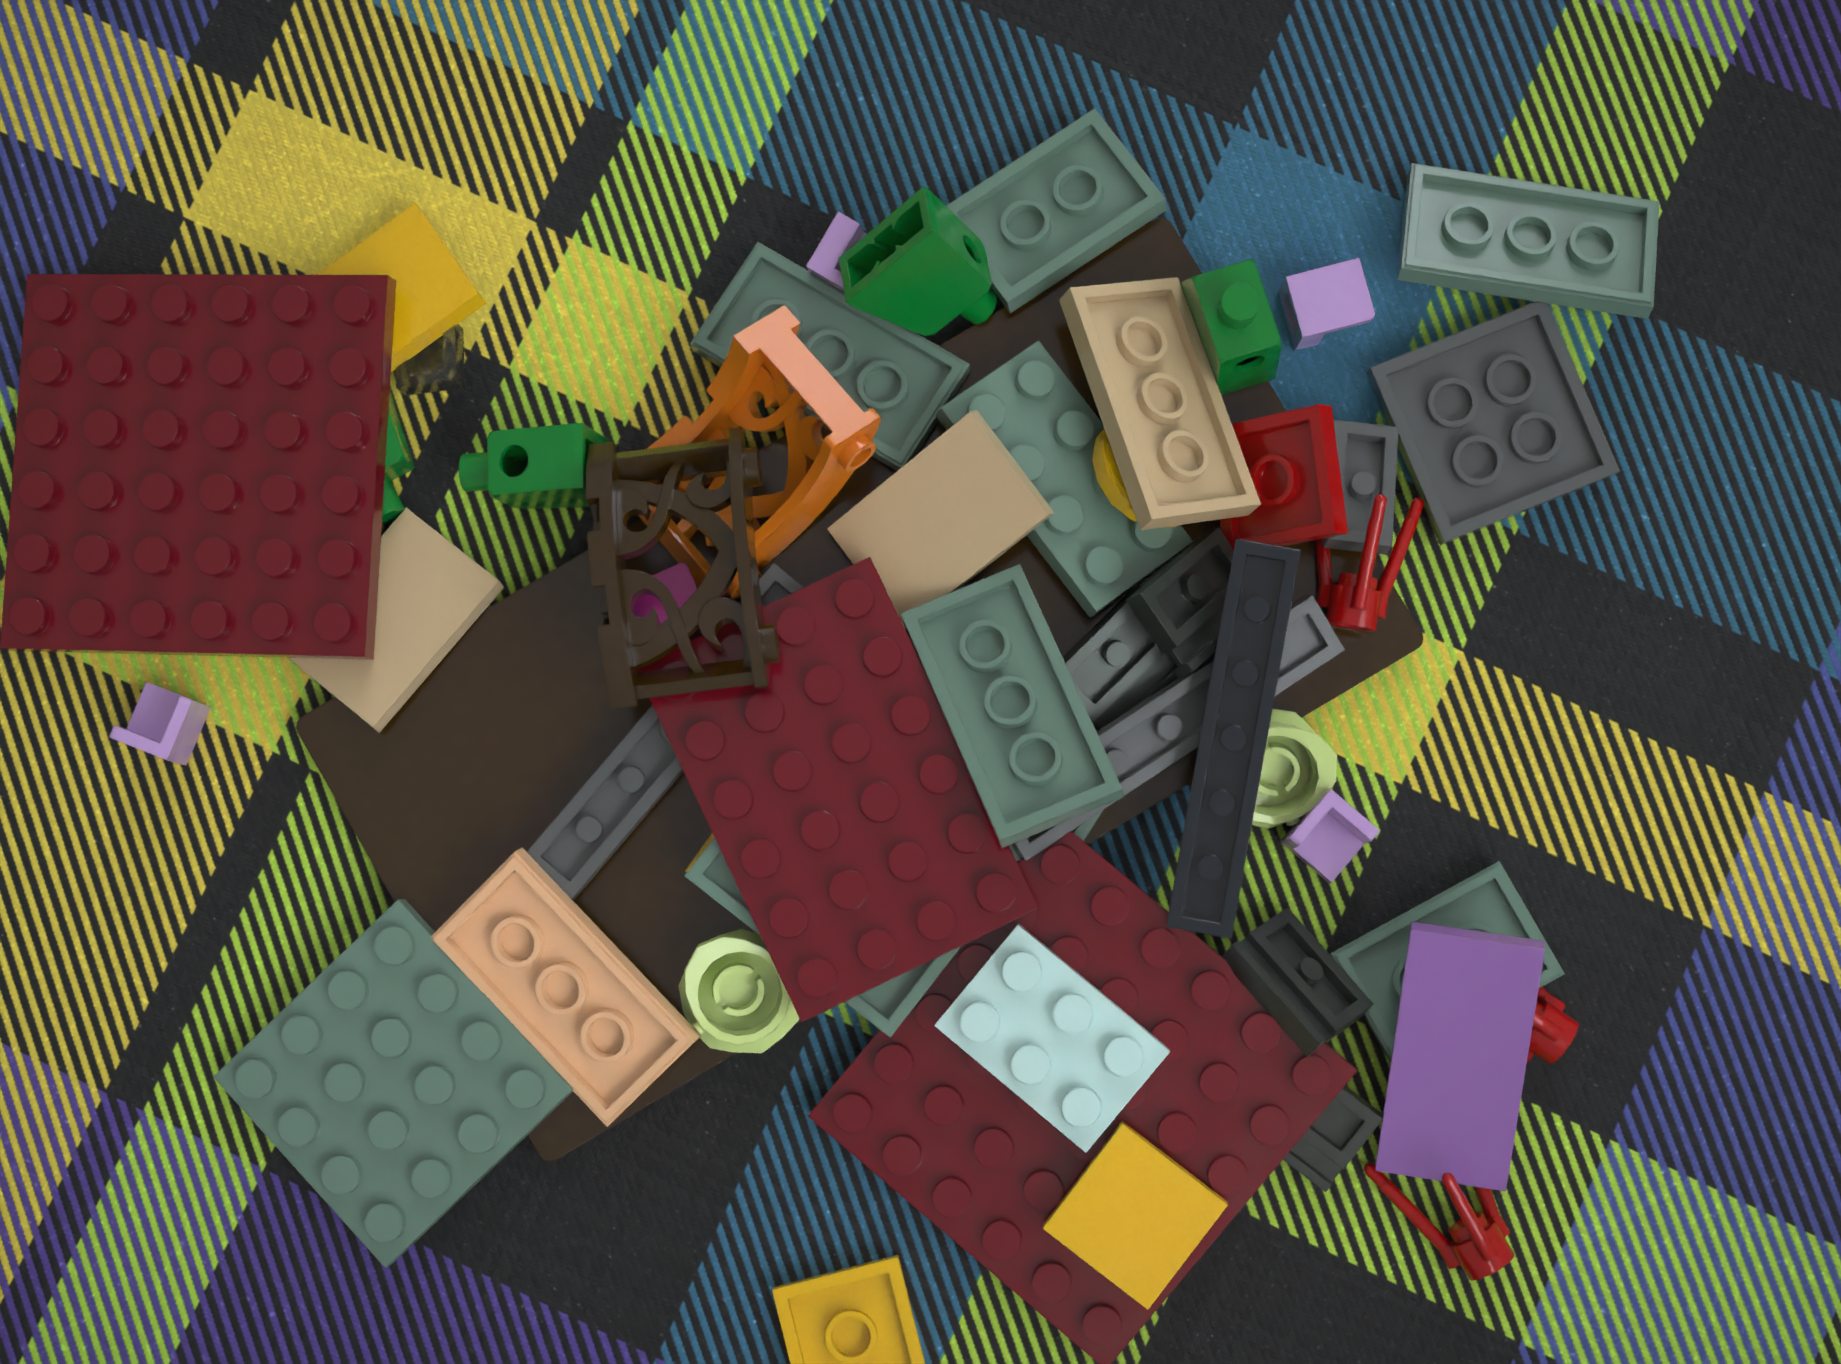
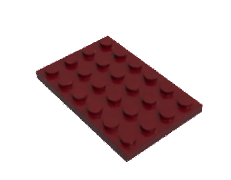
(842, 796)

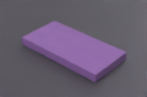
(1459, 1055)

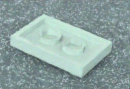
(1052, 1038)

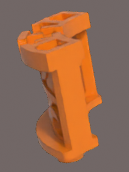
(775, 364)

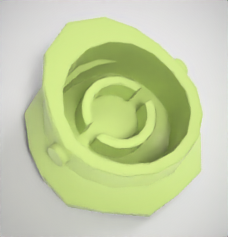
(1294, 771)
(736, 994)

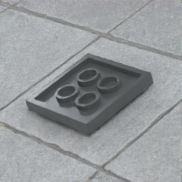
(1493, 421)

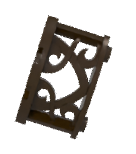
(625, 487)

